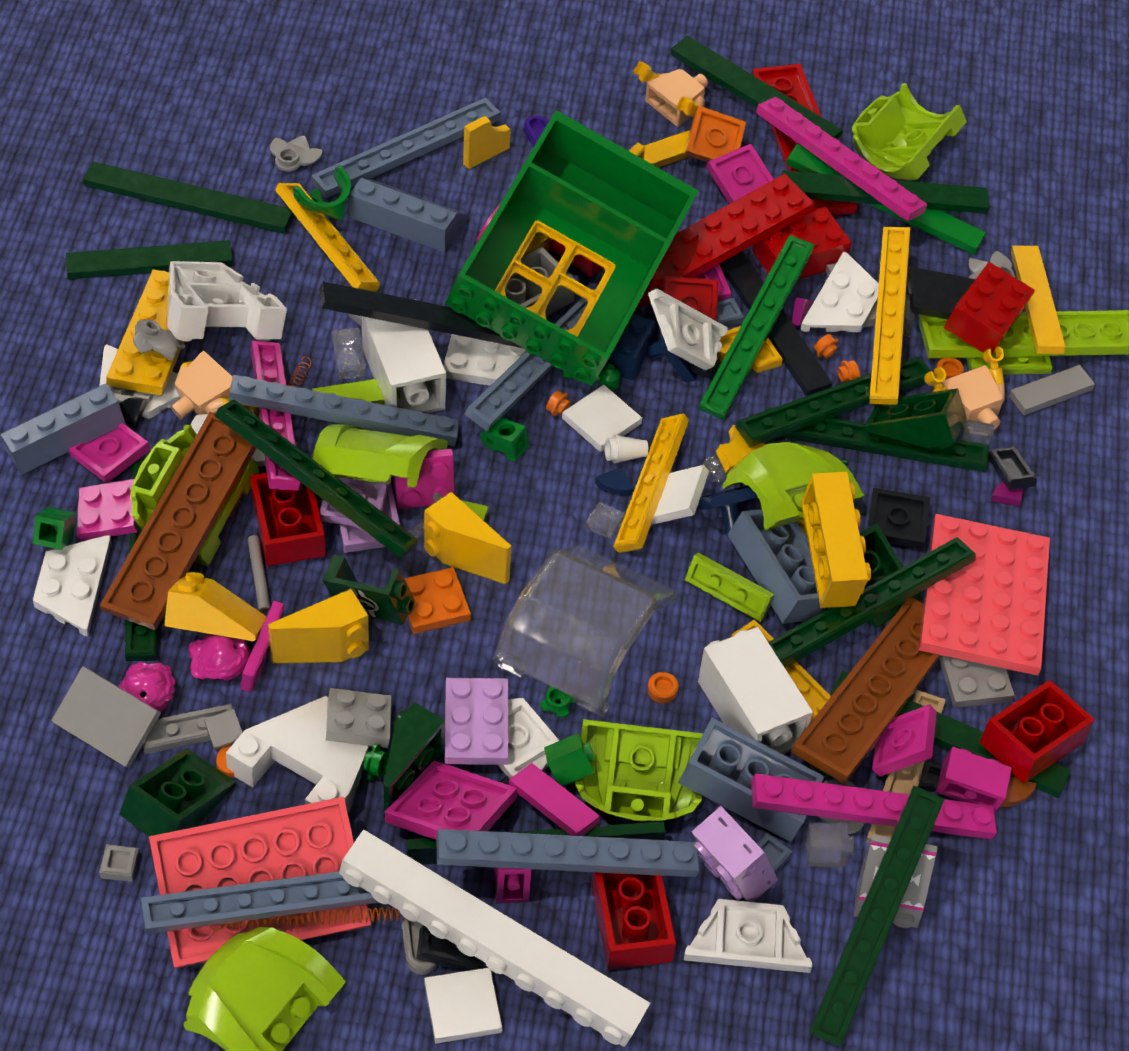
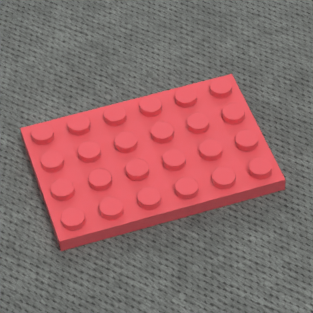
(992, 606)
(252, 850)

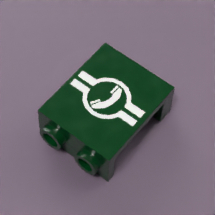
(386, 604)

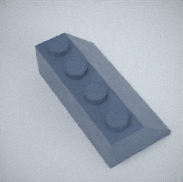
(405, 214)
(62, 428)
(779, 564)
(724, 769)

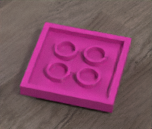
(450, 800)

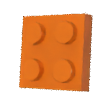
(713, 134)
(437, 601)

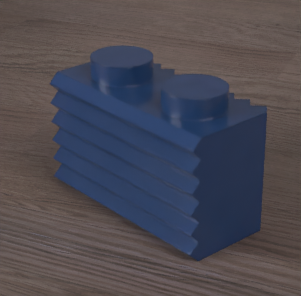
(633, 346)

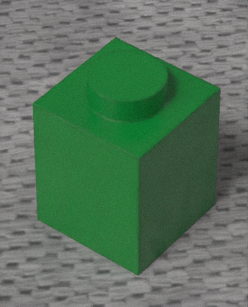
(54, 528)
(570, 759)

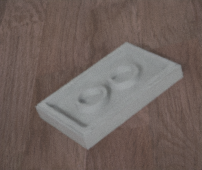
(106, 717)

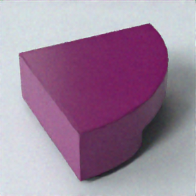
(800, 310)
(1004, 495)

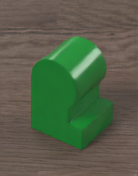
(507, 438)

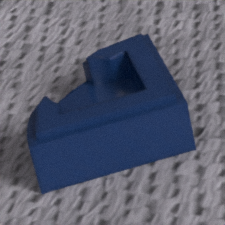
(616, 482)

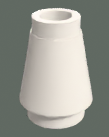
(624, 448)

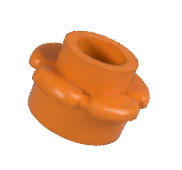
(826, 346)
(848, 371)
(558, 403)

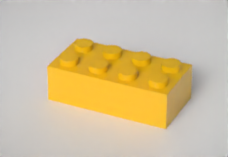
(835, 539)

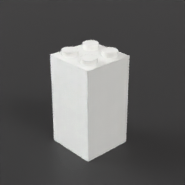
(405, 360)
(754, 690)

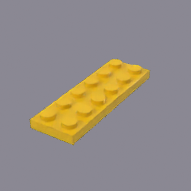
(149, 370)

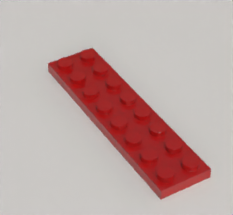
(793, 83)
(731, 231)

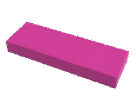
(260, 649)
(554, 801)

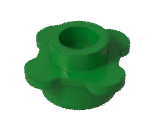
(560, 709)
(375, 762)

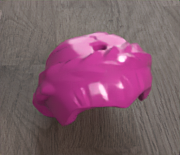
(218, 657)
(154, 680)

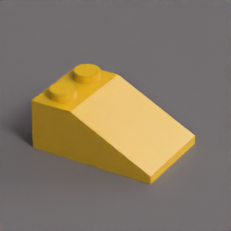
(465, 540)
(210, 608)
(322, 632)

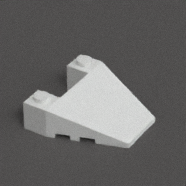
(217, 297)
(300, 745)

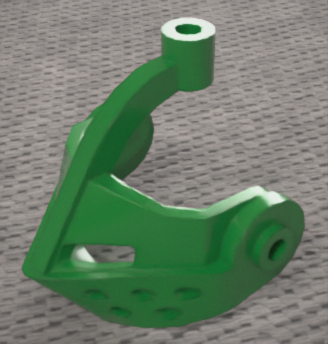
(334, 209)

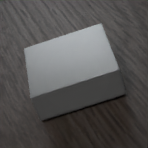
(223, 729)
(119, 863)

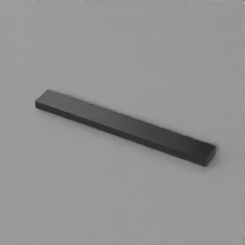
(404, 312)
(783, 336)

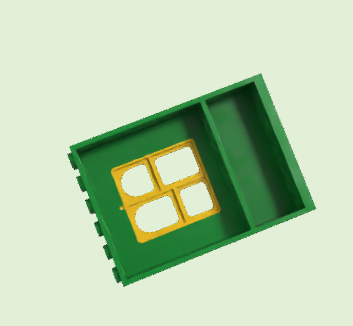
(595, 205)

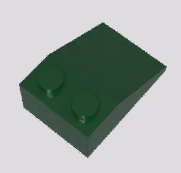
(921, 419)
(882, 563)
(414, 746)
(175, 794)

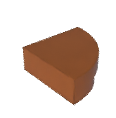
(1018, 792)

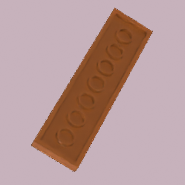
(179, 524)
(868, 697)

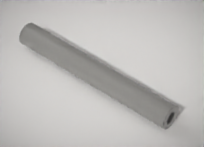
(259, 574)

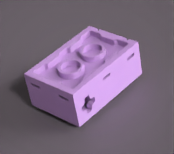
(733, 856)

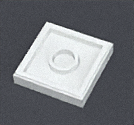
(601, 417)
(681, 494)
(462, 1005)

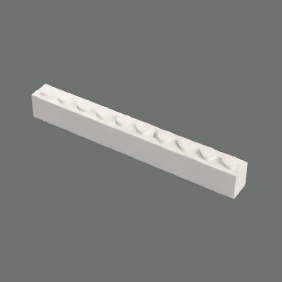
(493, 938)

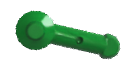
(608, 376)

